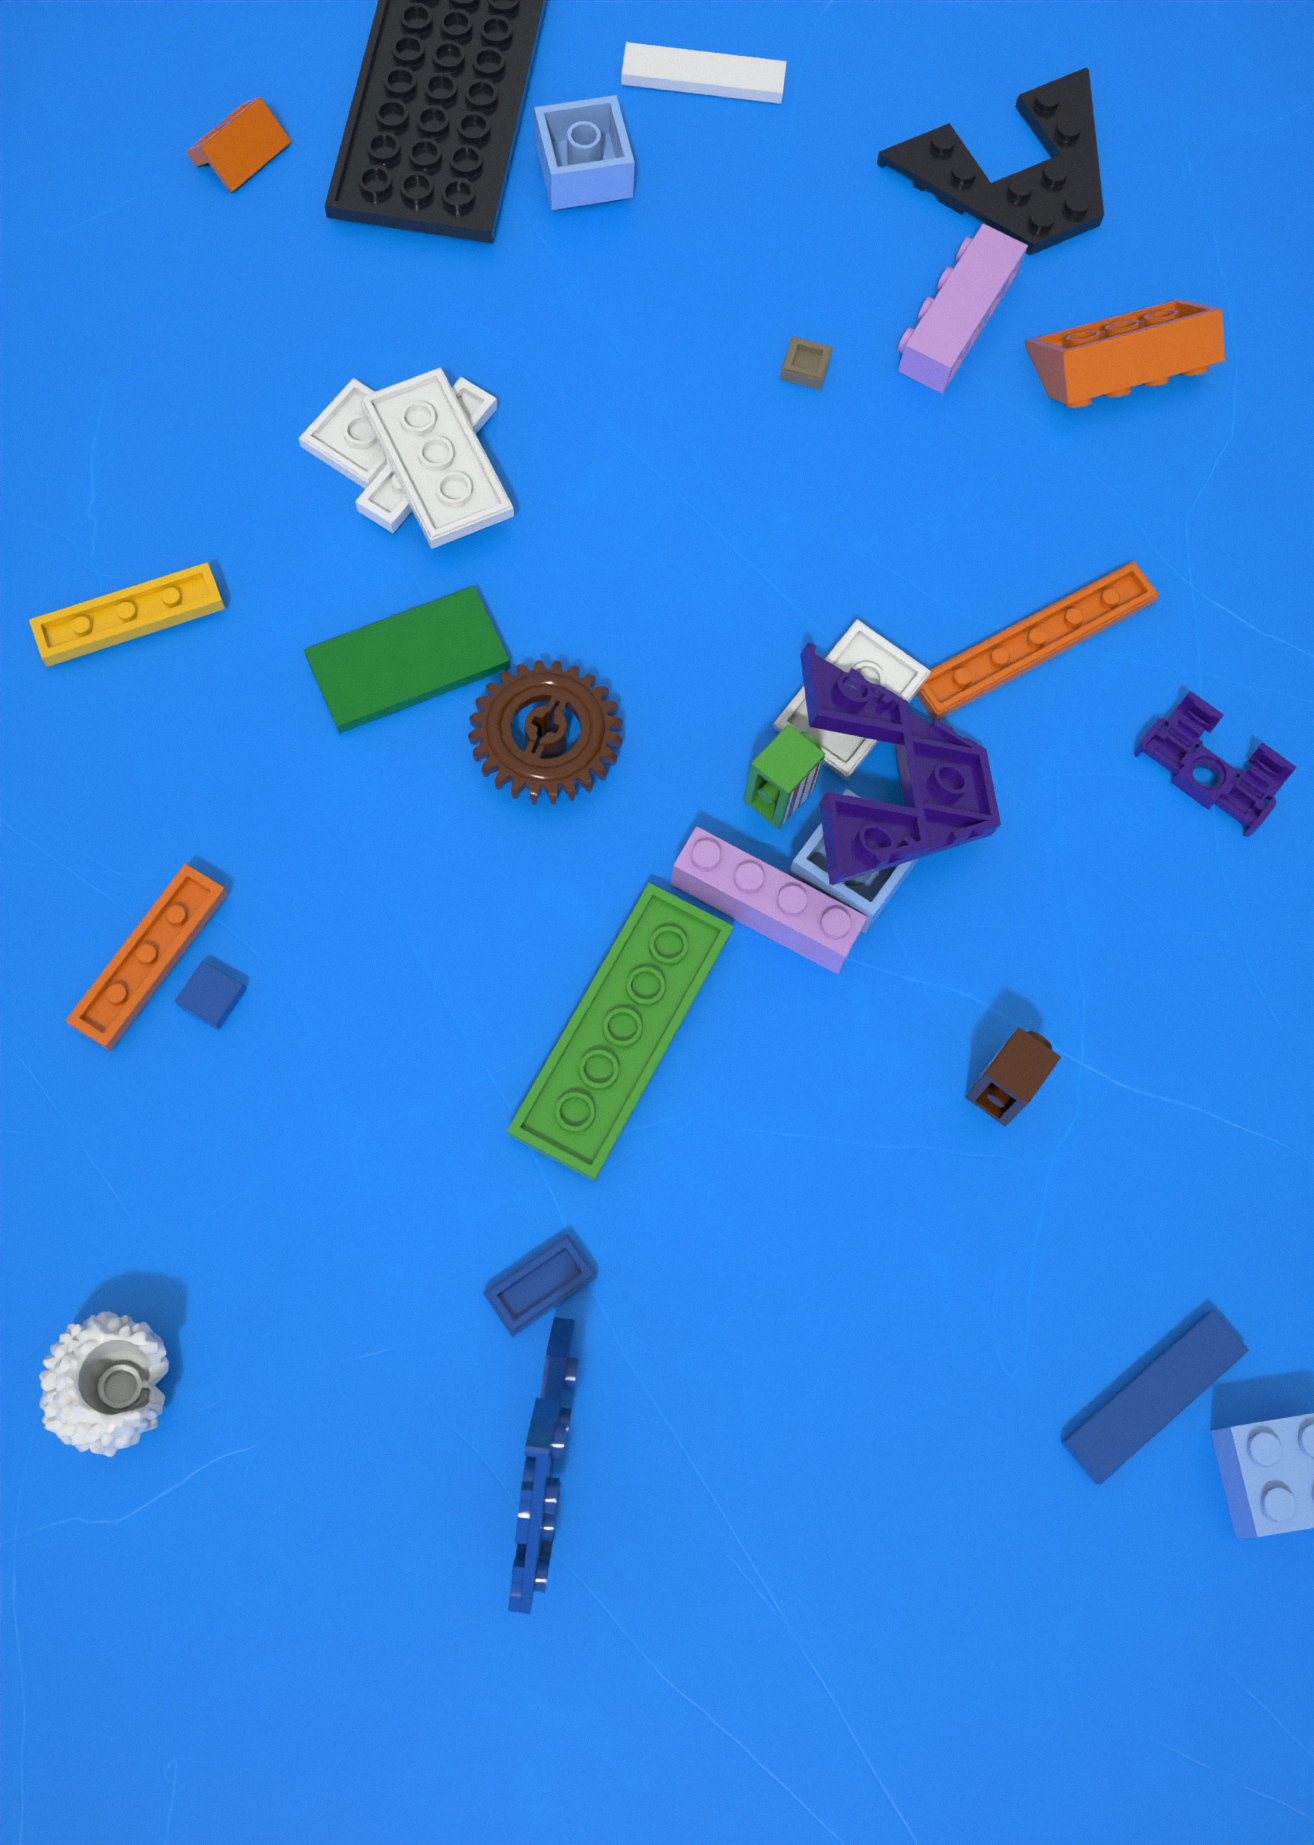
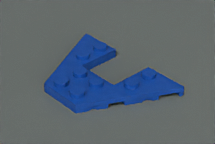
(539, 1489)

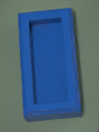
(540, 1285)

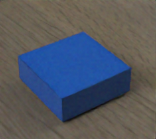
(210, 995)

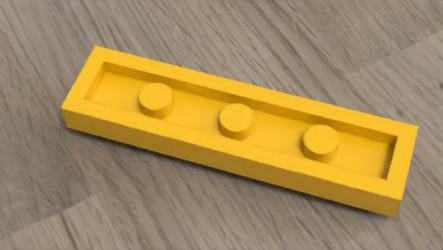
(126, 614)

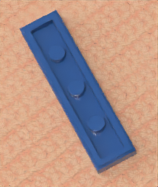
(1155, 1397)

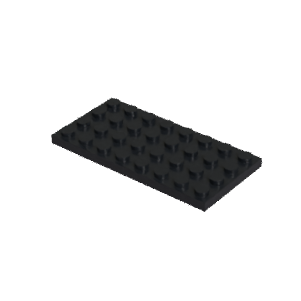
(436, 116)

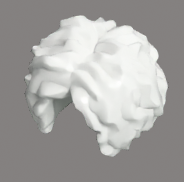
(103, 1383)

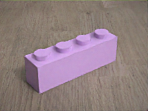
(961, 308)
(767, 900)

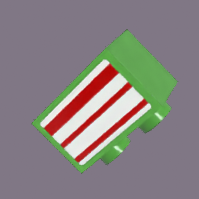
(784, 775)

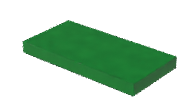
(407, 659)

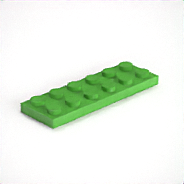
(620, 1032)

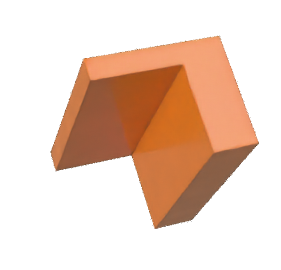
(240, 143)

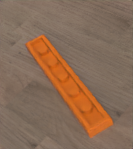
(1036, 640)

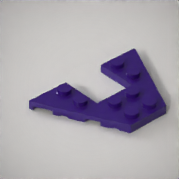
(941, 776)

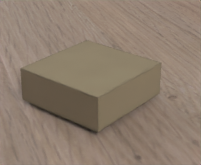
(806, 363)

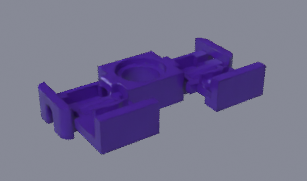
(1239, 799)

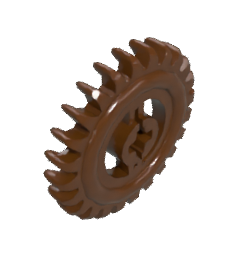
(542, 763)

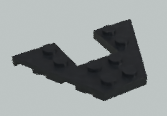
(1037, 203)

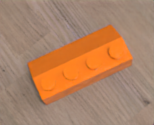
(1128, 351)

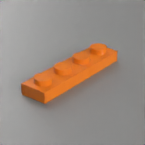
(147, 957)

